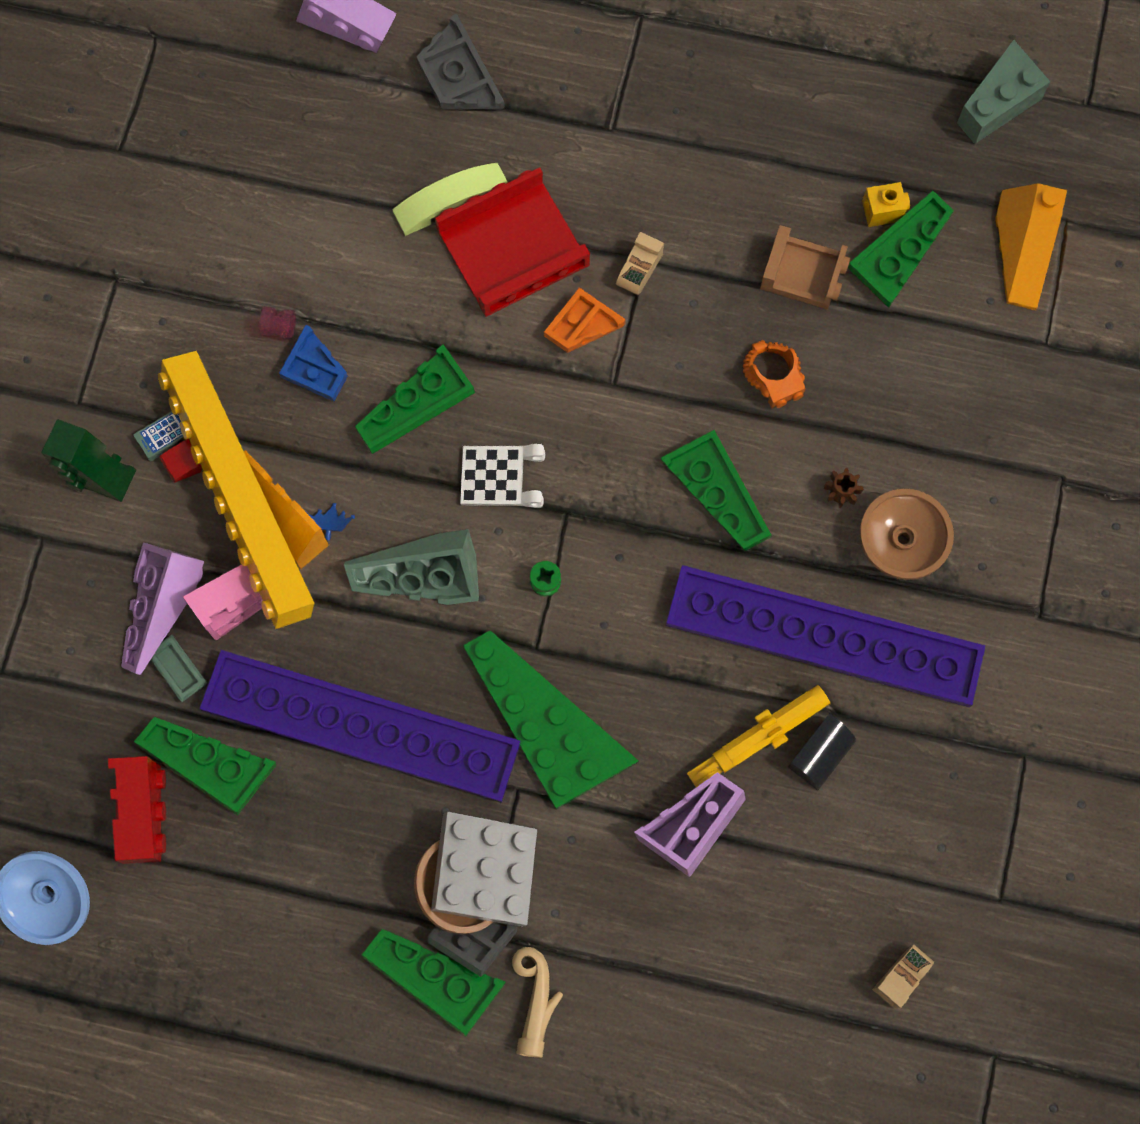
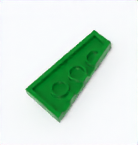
(899, 250)
(424, 396)
(715, 483)
(214, 768)
(434, 980)

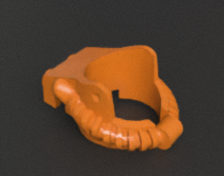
(776, 390)

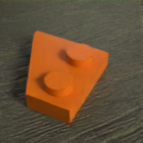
(582, 322)

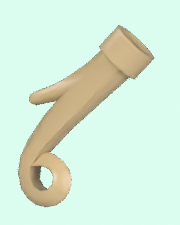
(540, 1009)

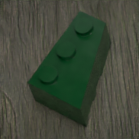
(84, 464)

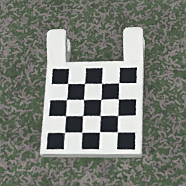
(496, 476)

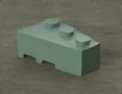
(1004, 93)

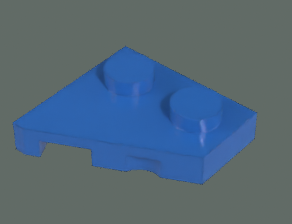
(314, 367)

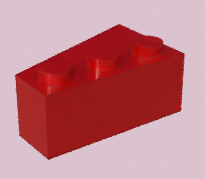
(138, 810)

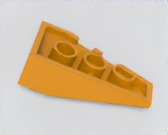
(1027, 232)
(297, 527)

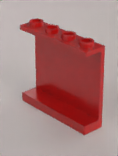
(511, 242)

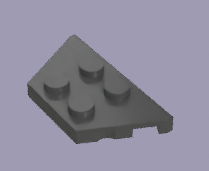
(457, 71)

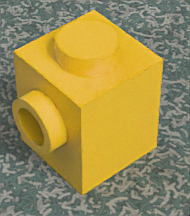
(885, 204)

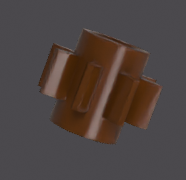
(850, 483)

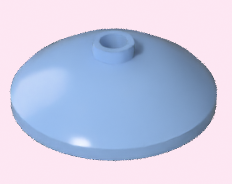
(34, 910)

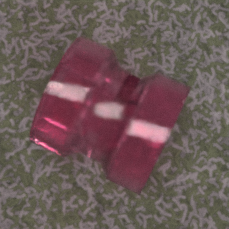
(278, 323)

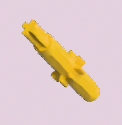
(768, 730)

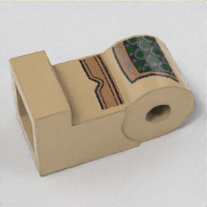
(640, 263)
(903, 977)

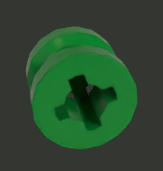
(548, 584)

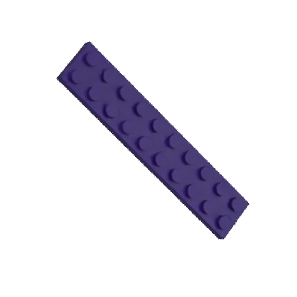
(826, 636)
(361, 726)

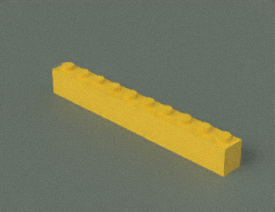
(235, 490)

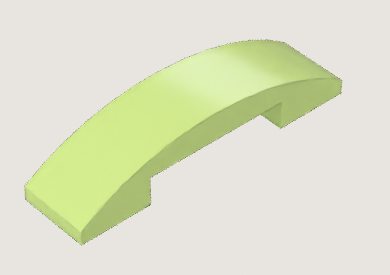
(444, 194)

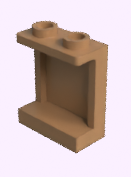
(804, 270)

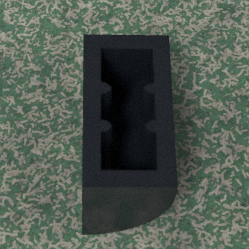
(823, 752)

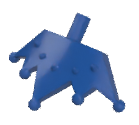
(331, 521)

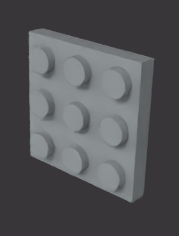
(484, 869)

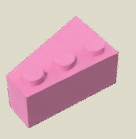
(225, 601)

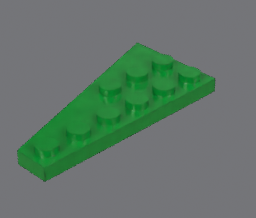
(556, 736)

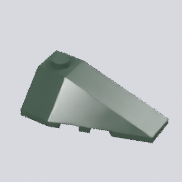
(430, 568)

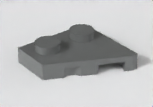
(473, 950)

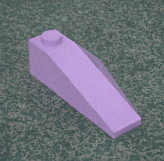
(162, 582)

